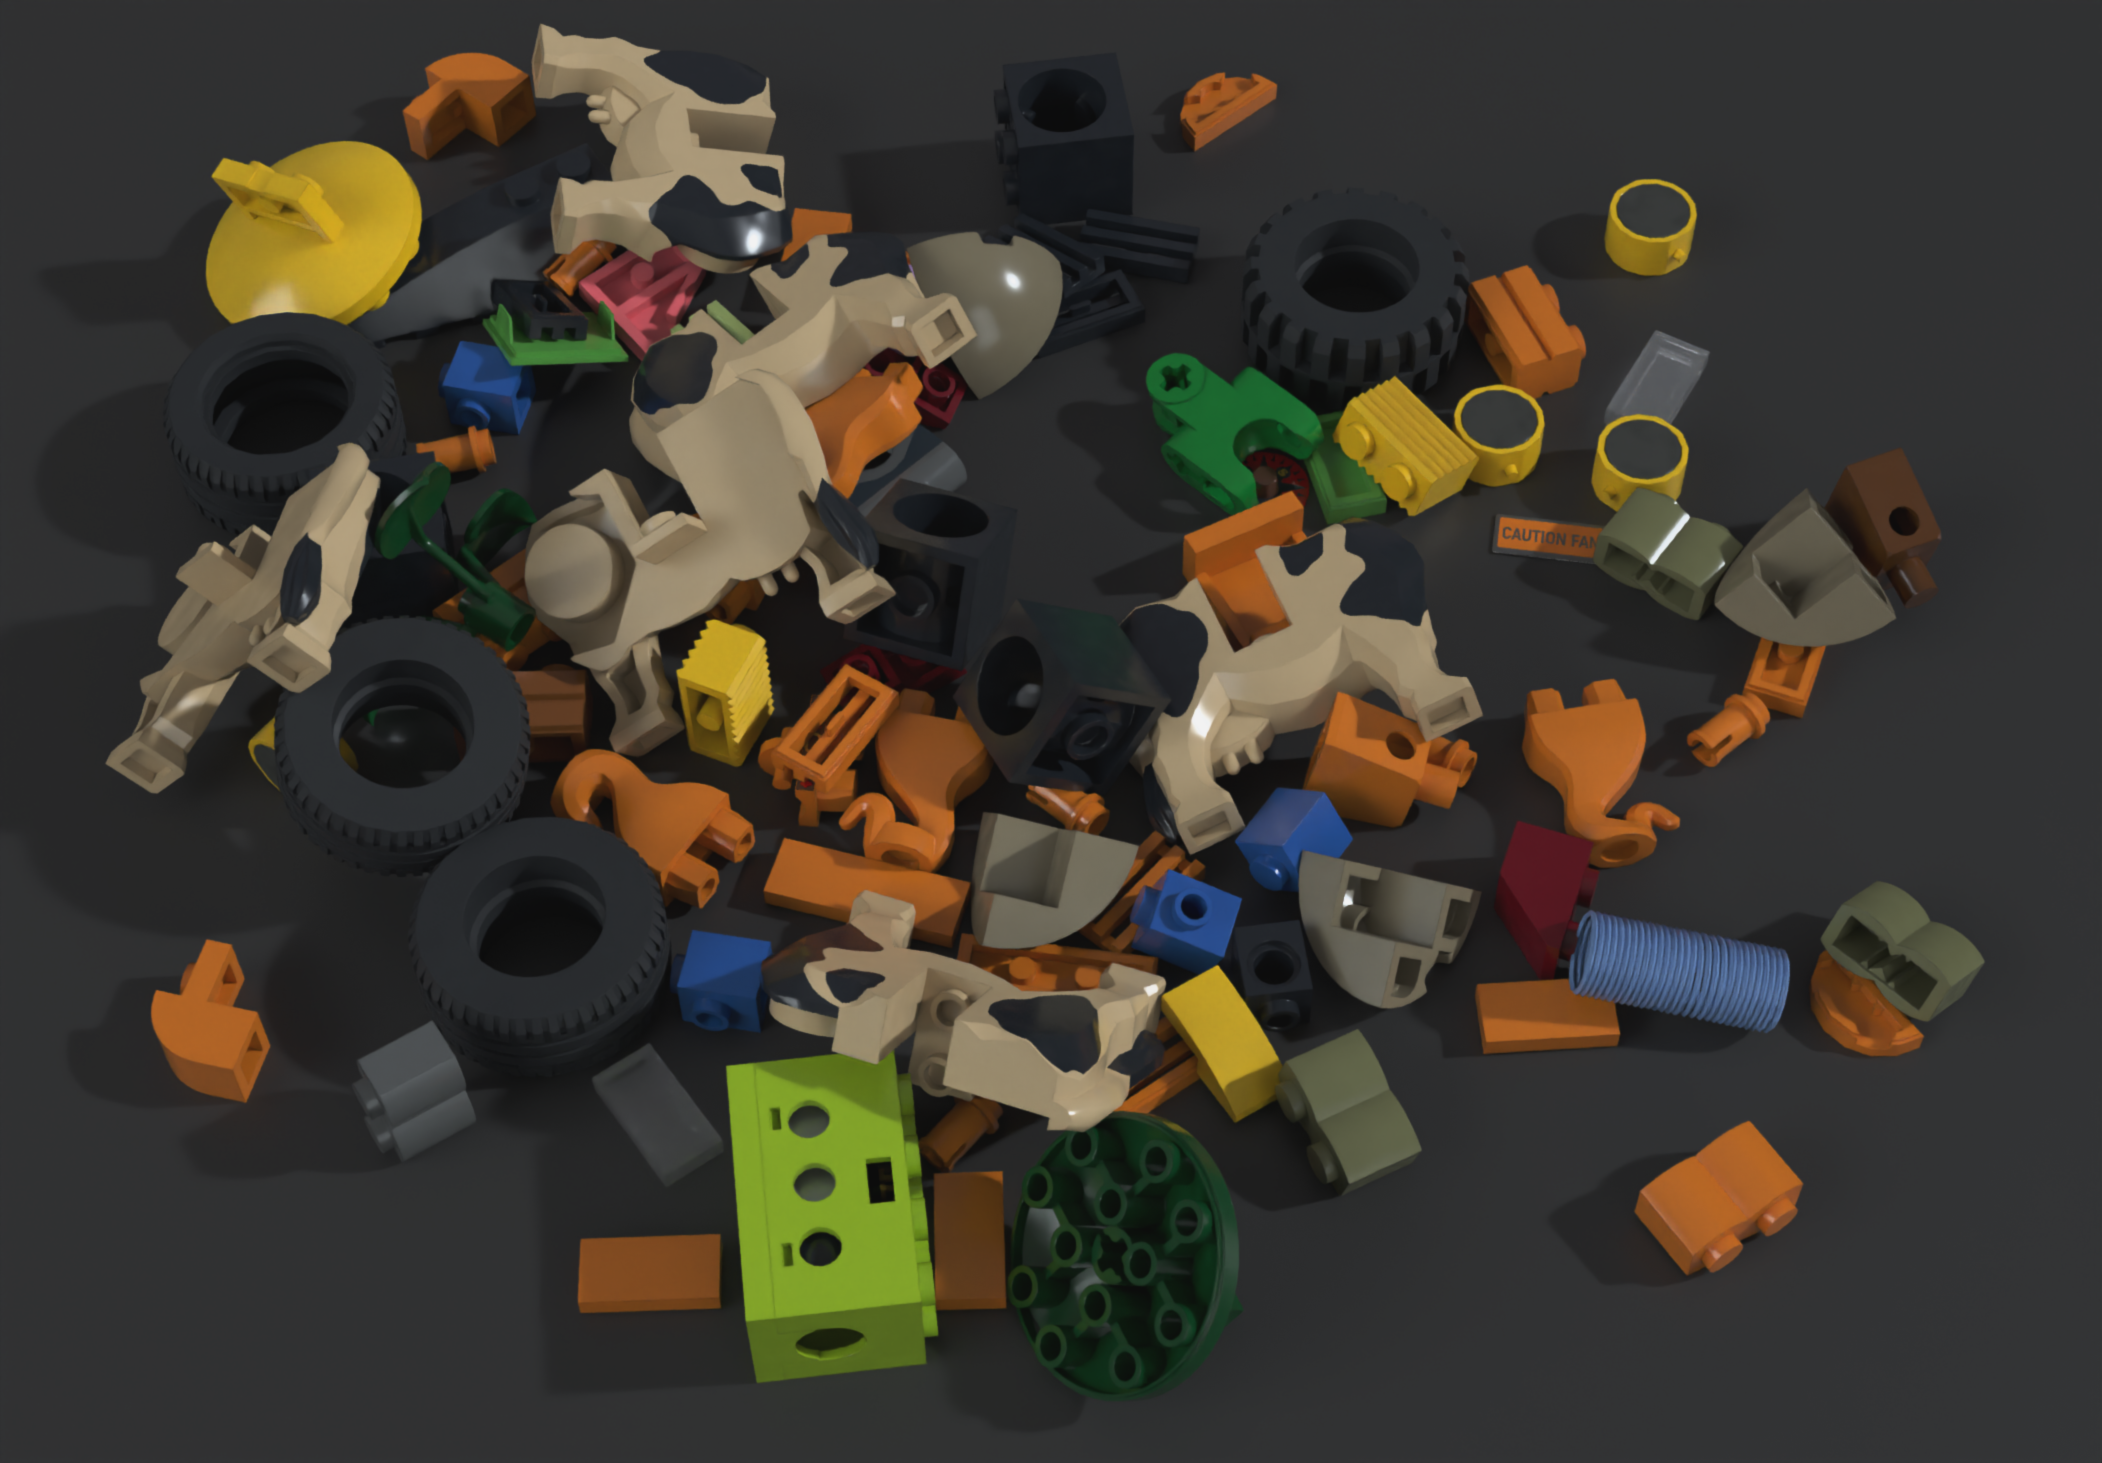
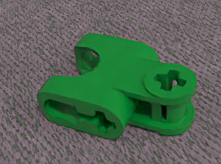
(1224, 423)

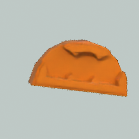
(1220, 104)
(1858, 1013)

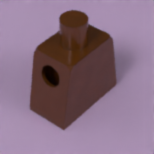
(1888, 524)

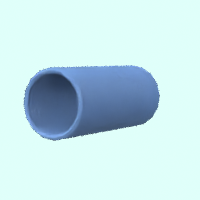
(1657, 968)

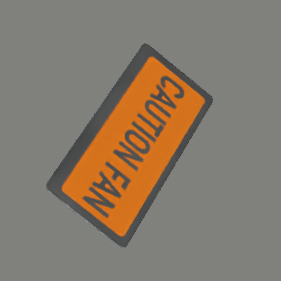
(1545, 538)

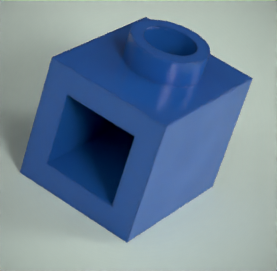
(486, 389)
(1286, 826)
(1184, 921)
(721, 981)

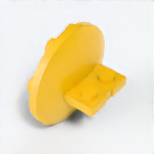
(313, 233)

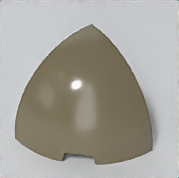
(1006, 294)
(1803, 582)
(1041, 881)
(1381, 926)

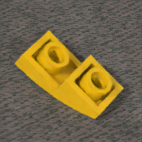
(1227, 1040)

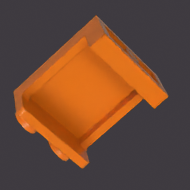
(1230, 572)

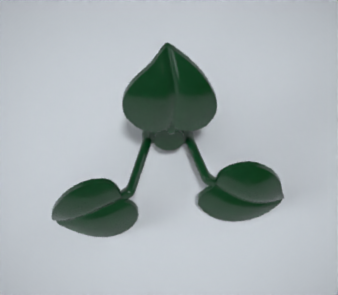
(485, 603)

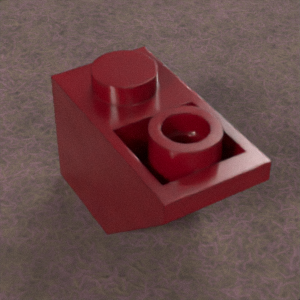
(1539, 893)

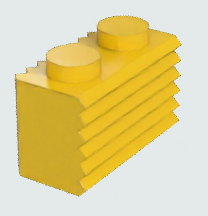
(1404, 446)
(725, 692)

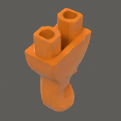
(865, 420)
(1592, 762)
(926, 771)
(665, 823)

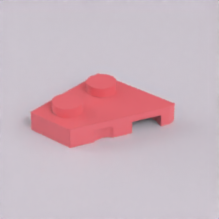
(644, 294)

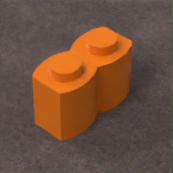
(1719, 1199)

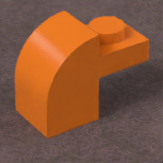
(472, 94)
(203, 1035)

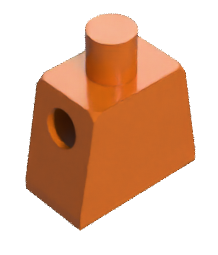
(1375, 764)

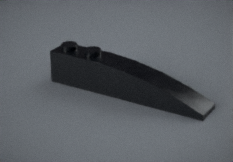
(477, 242)

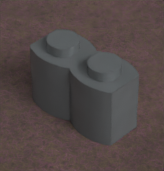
(413, 1093)

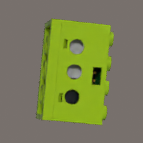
(830, 1216)

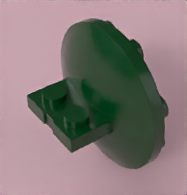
(1124, 1257)

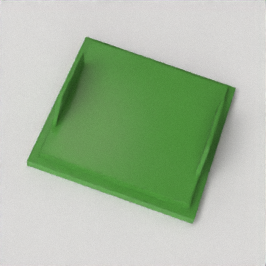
(520, 350)

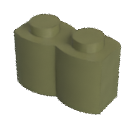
(1666, 552)
(1911, 959)
(1347, 1112)

